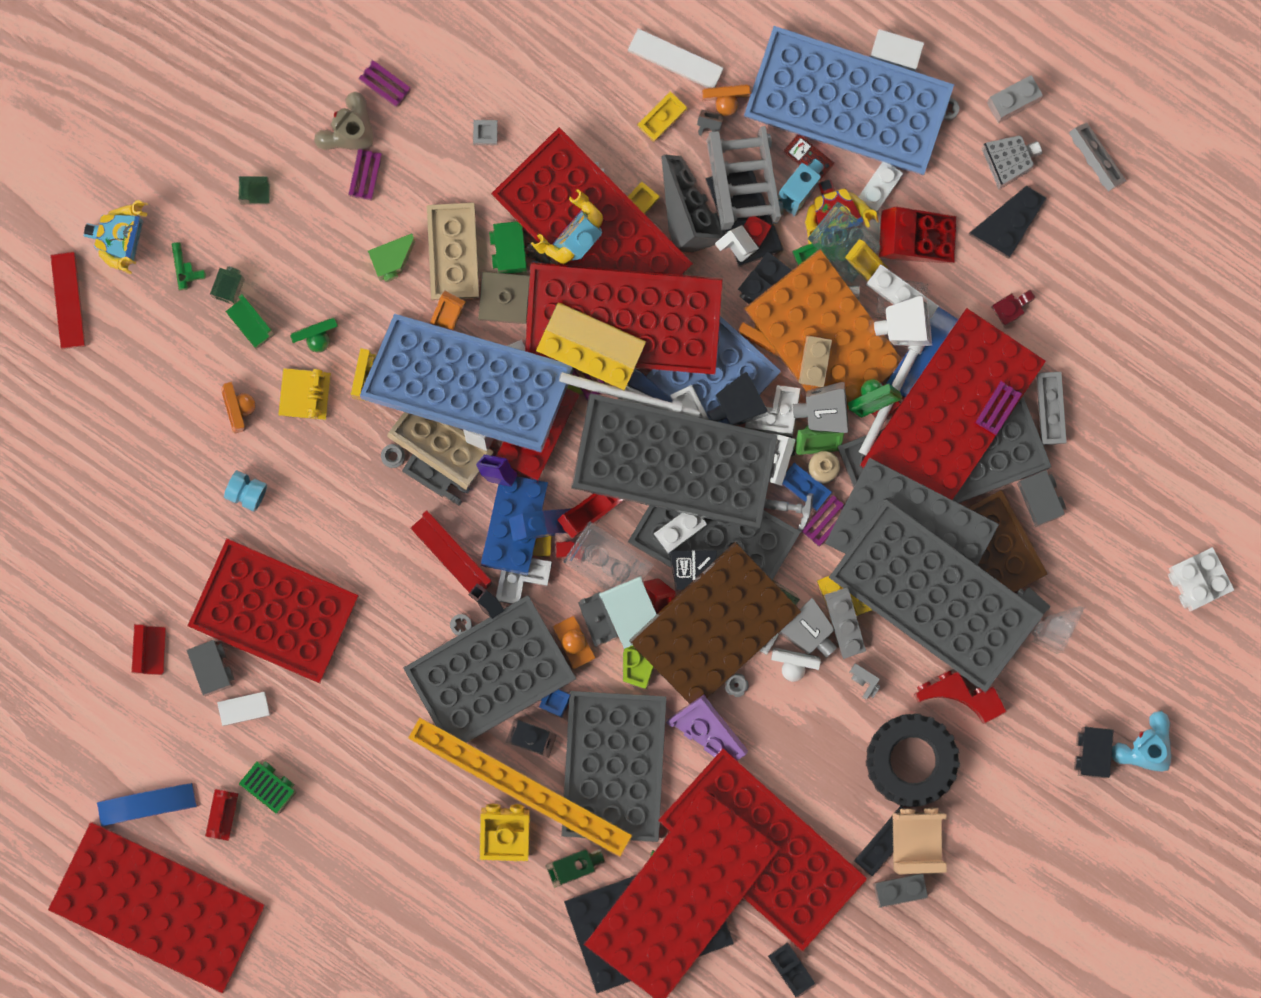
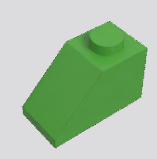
(391, 257)

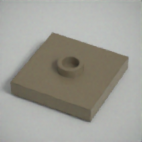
(504, 298)

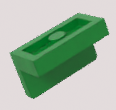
(249, 322)

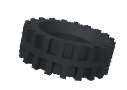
(881, 771)

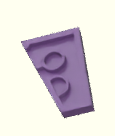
(708, 728)

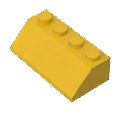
(591, 346)

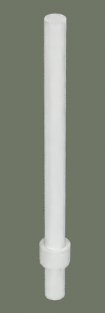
(628, 395)
(882, 414)

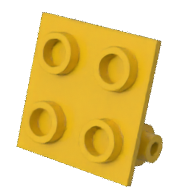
(304, 393)

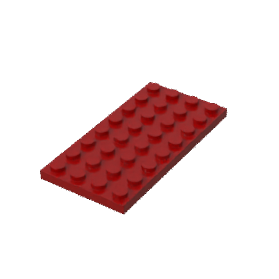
(540, 202)
(668, 311)
(935, 426)
(805, 877)
(682, 896)
(156, 907)

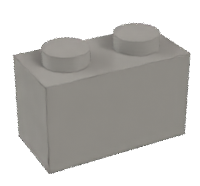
(1014, 99)

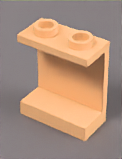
(918, 841)

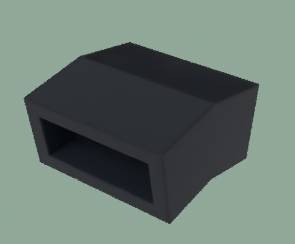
(486, 601)

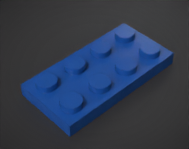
(500, 550)

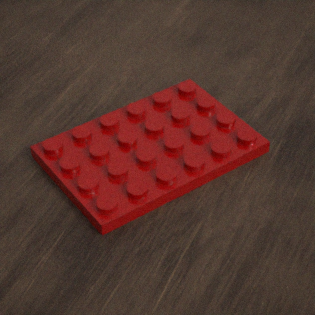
(273, 610)

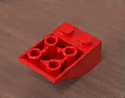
(917, 235)

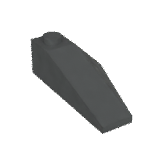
(688, 216)

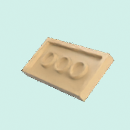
(453, 250)
(439, 447)

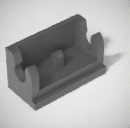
(597, 620)

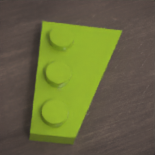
(636, 668)

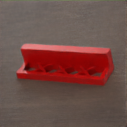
(449, 553)

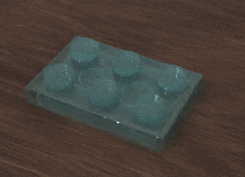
(838, 235)

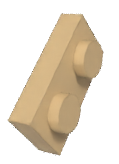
(815, 361)

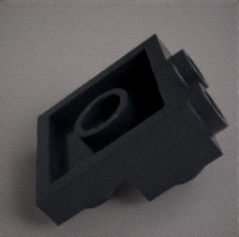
(763, 277)

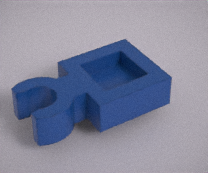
(555, 703)

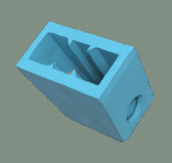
(800, 186)

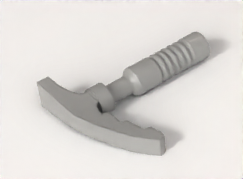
(799, 508)

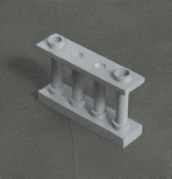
(725, 191)

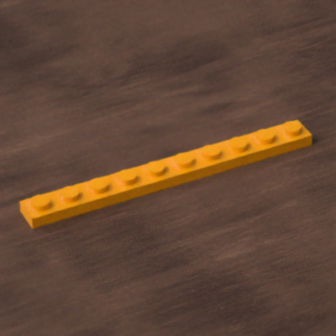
(520, 786)

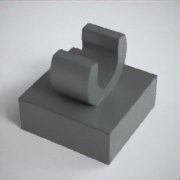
(709, 120)

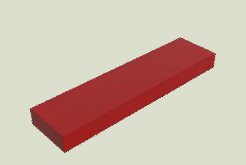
(67, 300)

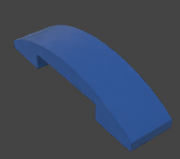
(941, 325)
(146, 804)

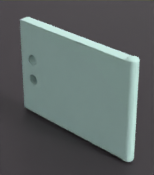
(628, 608)

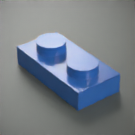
(802, 484)

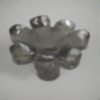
(543, 258)

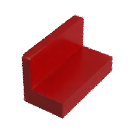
(148, 650)

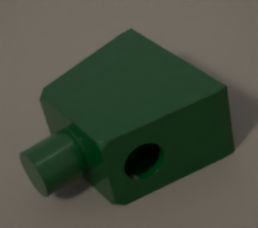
(565, 869)

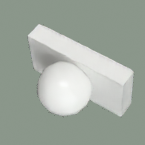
(794, 663)

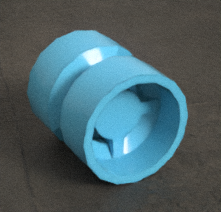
(245, 491)

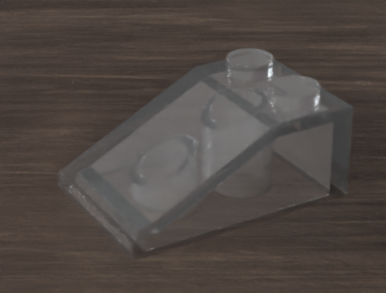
(605, 559)

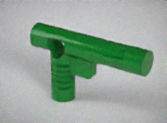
(184, 268)

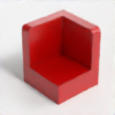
(659, 593)

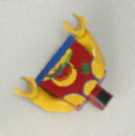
(824, 203)

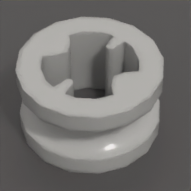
(955, 108)
(453, 624)

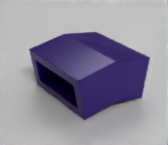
(496, 470)

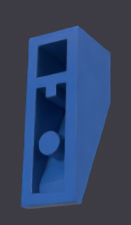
(537, 524)

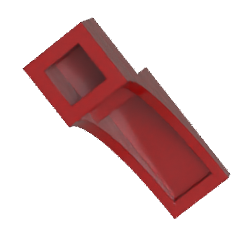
(589, 510)
(951, 686)

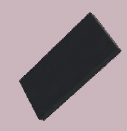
(771, 242)

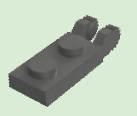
(432, 479)

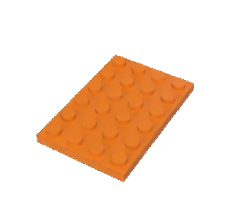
(821, 305)

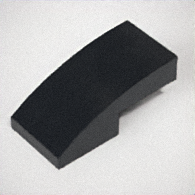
(792, 970)

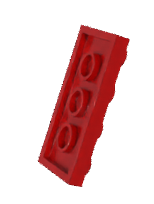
(533, 462)

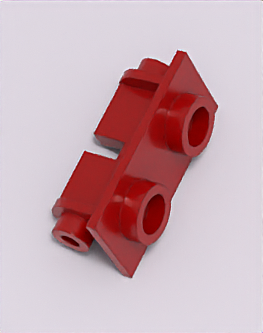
(221, 814)

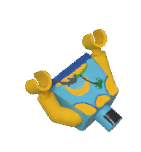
(118, 235)
(577, 236)

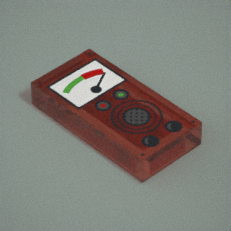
(803, 151)

